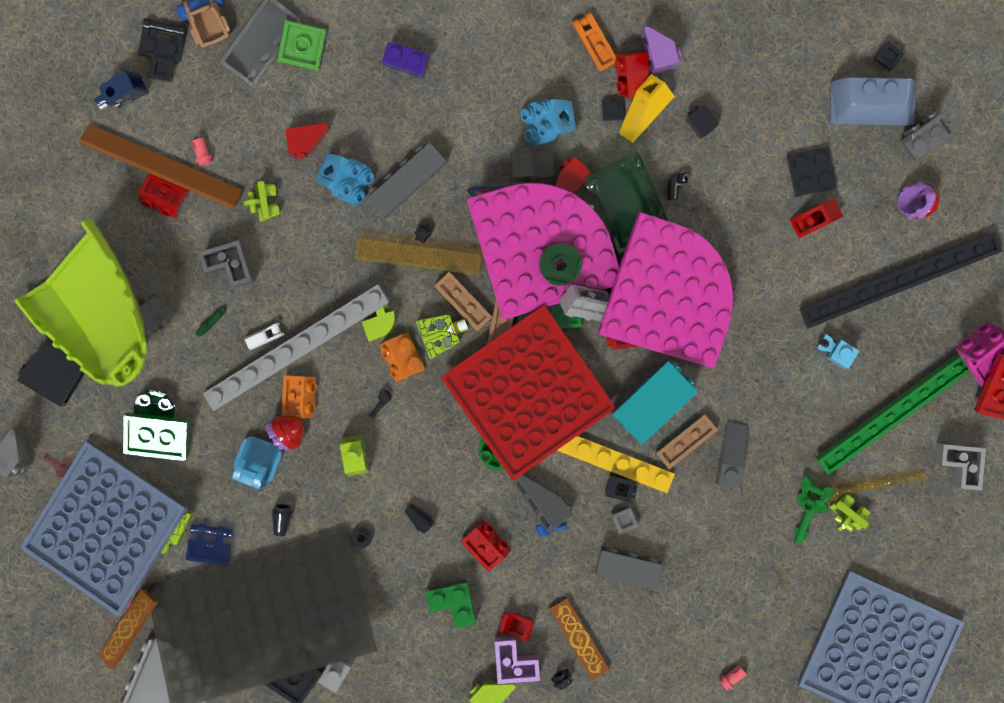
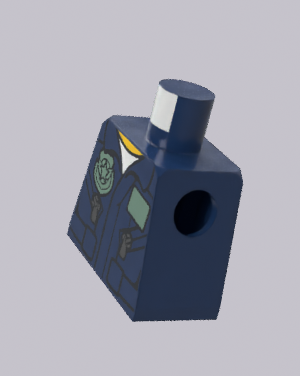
(121, 90)

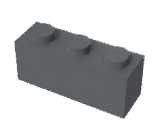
(629, 567)

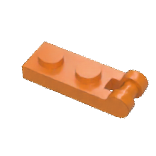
(595, 42)

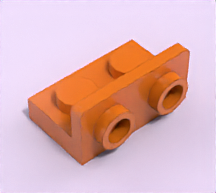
(299, 396)

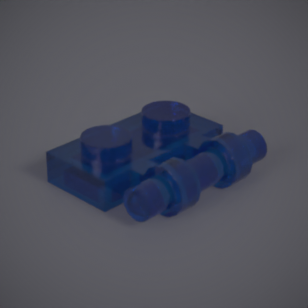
(209, 551)

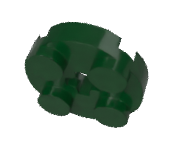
(566, 274)

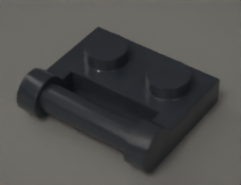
(160, 47)

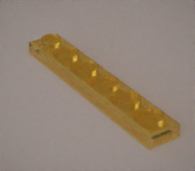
(418, 256)

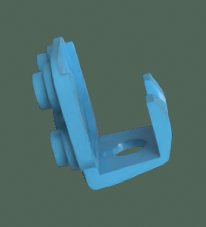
(544, 122)
(348, 179)
(256, 462)

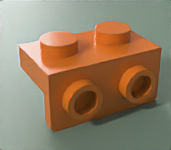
(401, 357)

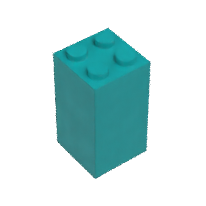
(654, 401)

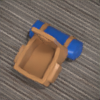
(205, 20)

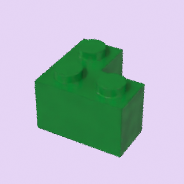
(453, 596)

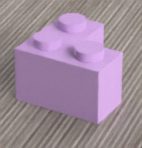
(513, 667)

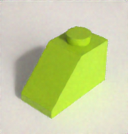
(490, 692)

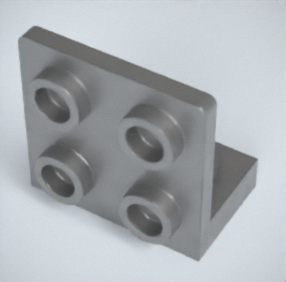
(924, 138)

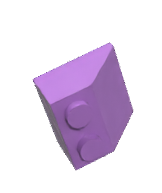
(662, 52)

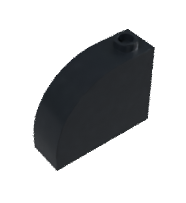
(51, 375)

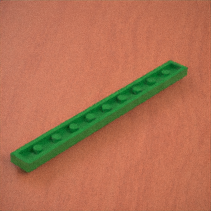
(892, 414)

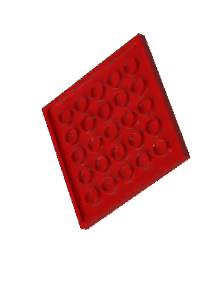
(528, 393)

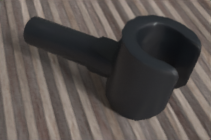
(384, 397)

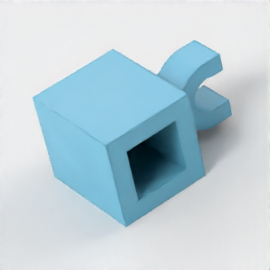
(839, 352)

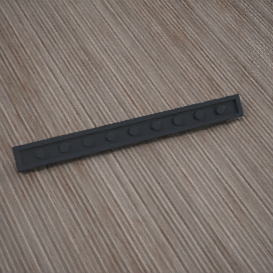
(900, 280)

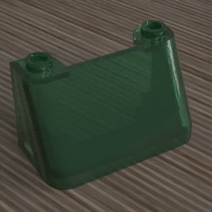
(624, 191)

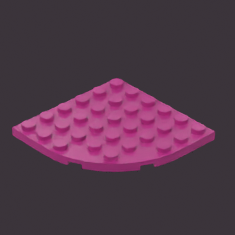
(519, 224)
(670, 293)

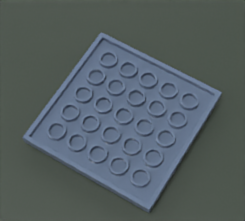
(103, 528)
(879, 647)

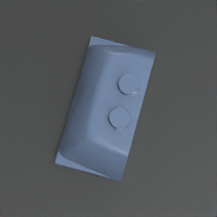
(872, 102)

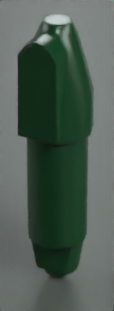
(207, 325)

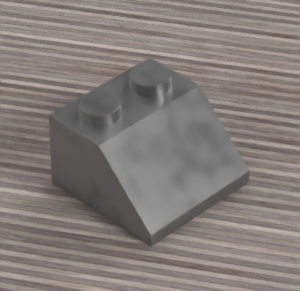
(15, 452)

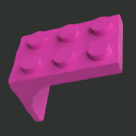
(981, 350)

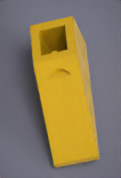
(645, 107)

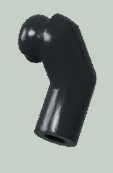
(675, 183)

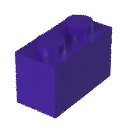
(405, 59)

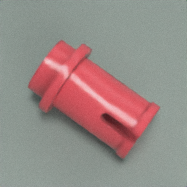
(201, 152)
(732, 677)

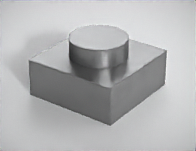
(624, 520)

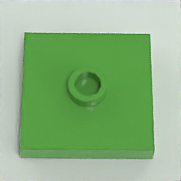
(301, 45)

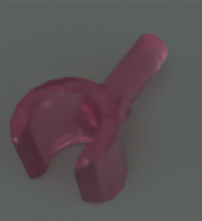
(57, 466)

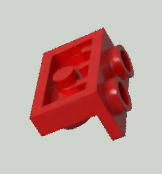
(162, 195)
(486, 545)

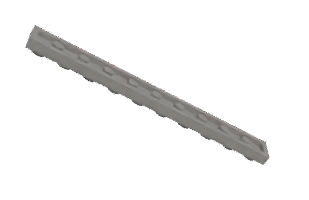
(296, 347)

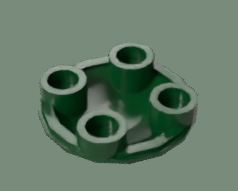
(154, 404)

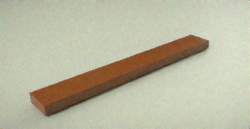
(161, 166)

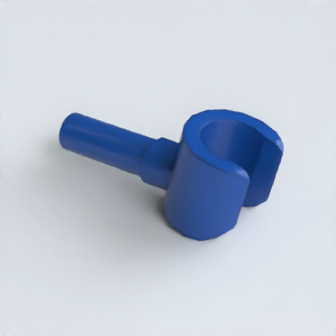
(542, 532)

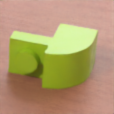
(381, 325)

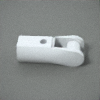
(261, 337)

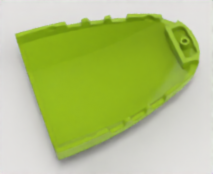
(91, 312)

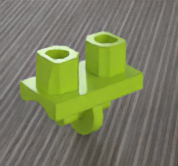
(261, 192)
(848, 518)

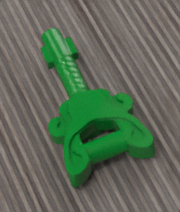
(811, 505)

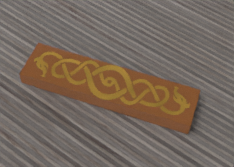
(128, 628)
(579, 638)

